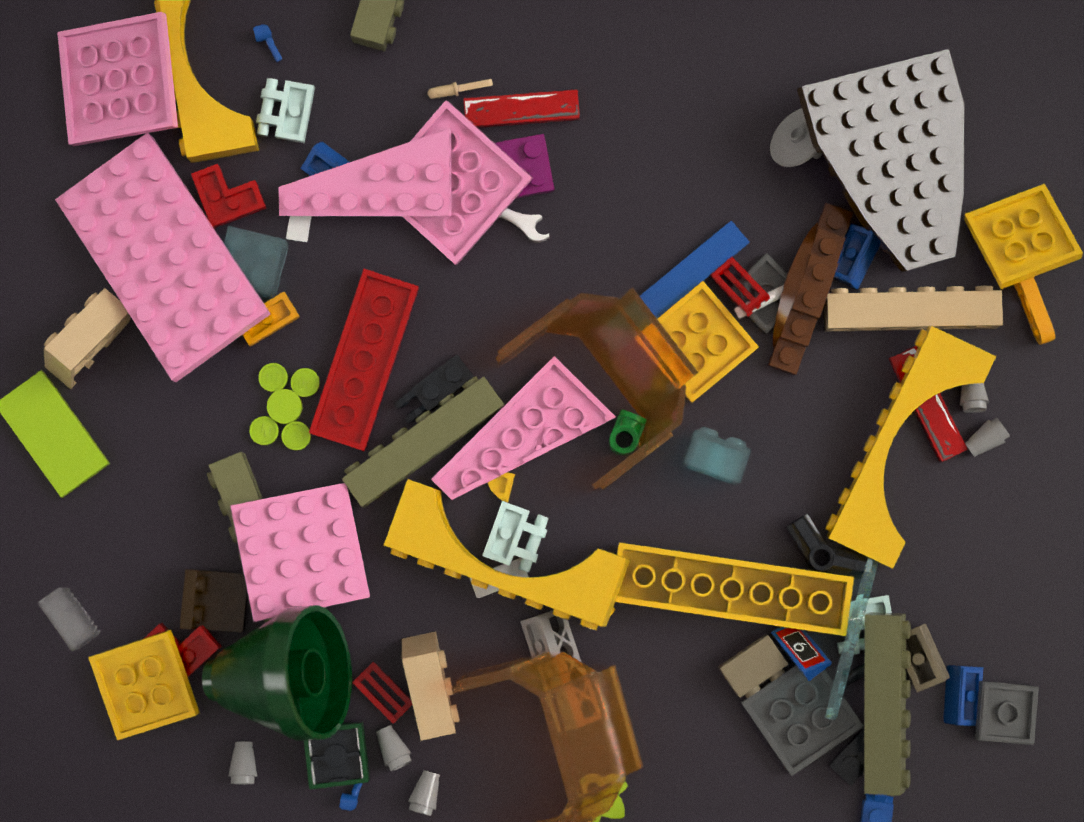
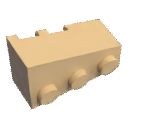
(84, 336)
(429, 686)

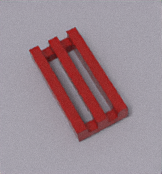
(754, 302)
(366, 675)

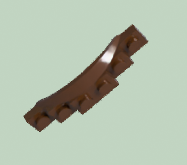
(808, 288)

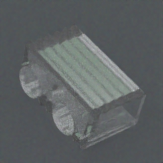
(69, 618)

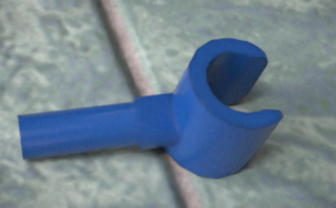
(263, 33)
(349, 801)

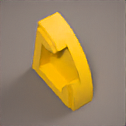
(502, 486)

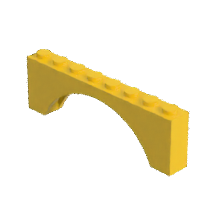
(206, 125)
(936, 366)
(425, 533)

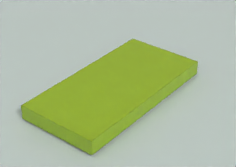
(52, 434)

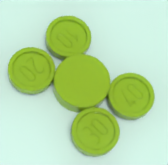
(284, 406)

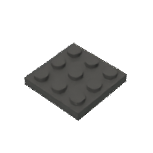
(793, 718)

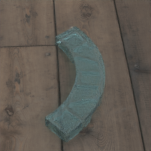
(851, 639)

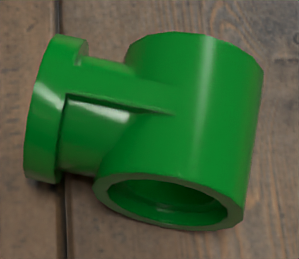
(627, 423)

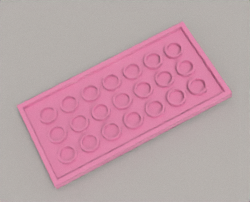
(162, 257)

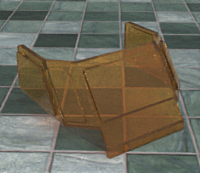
(632, 352)
(585, 725)

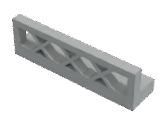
(543, 639)

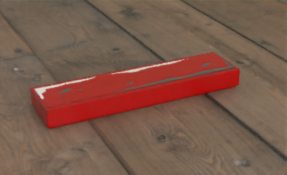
(522, 108)
(933, 417)

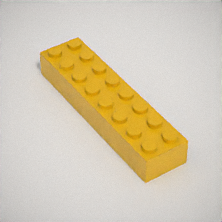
(736, 589)

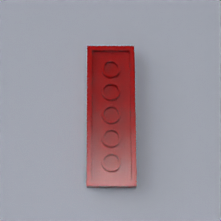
(364, 360)

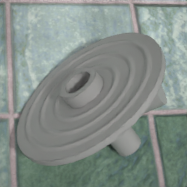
(792, 142)

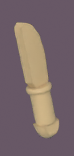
(453, 89)

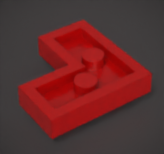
(226, 204)
(194, 649)

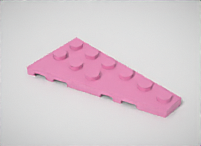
(394, 182)
(536, 420)

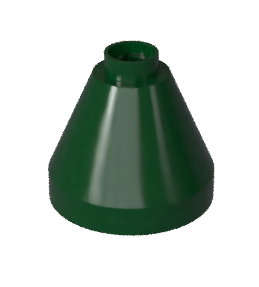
(286, 674)

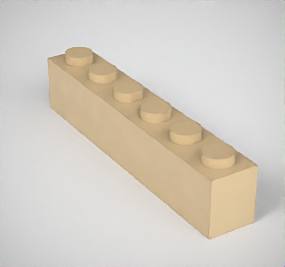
(913, 309)

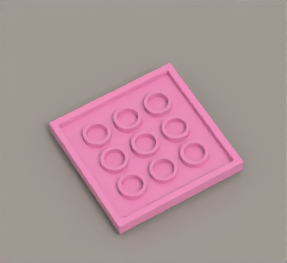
(117, 79)
(481, 185)
(300, 551)

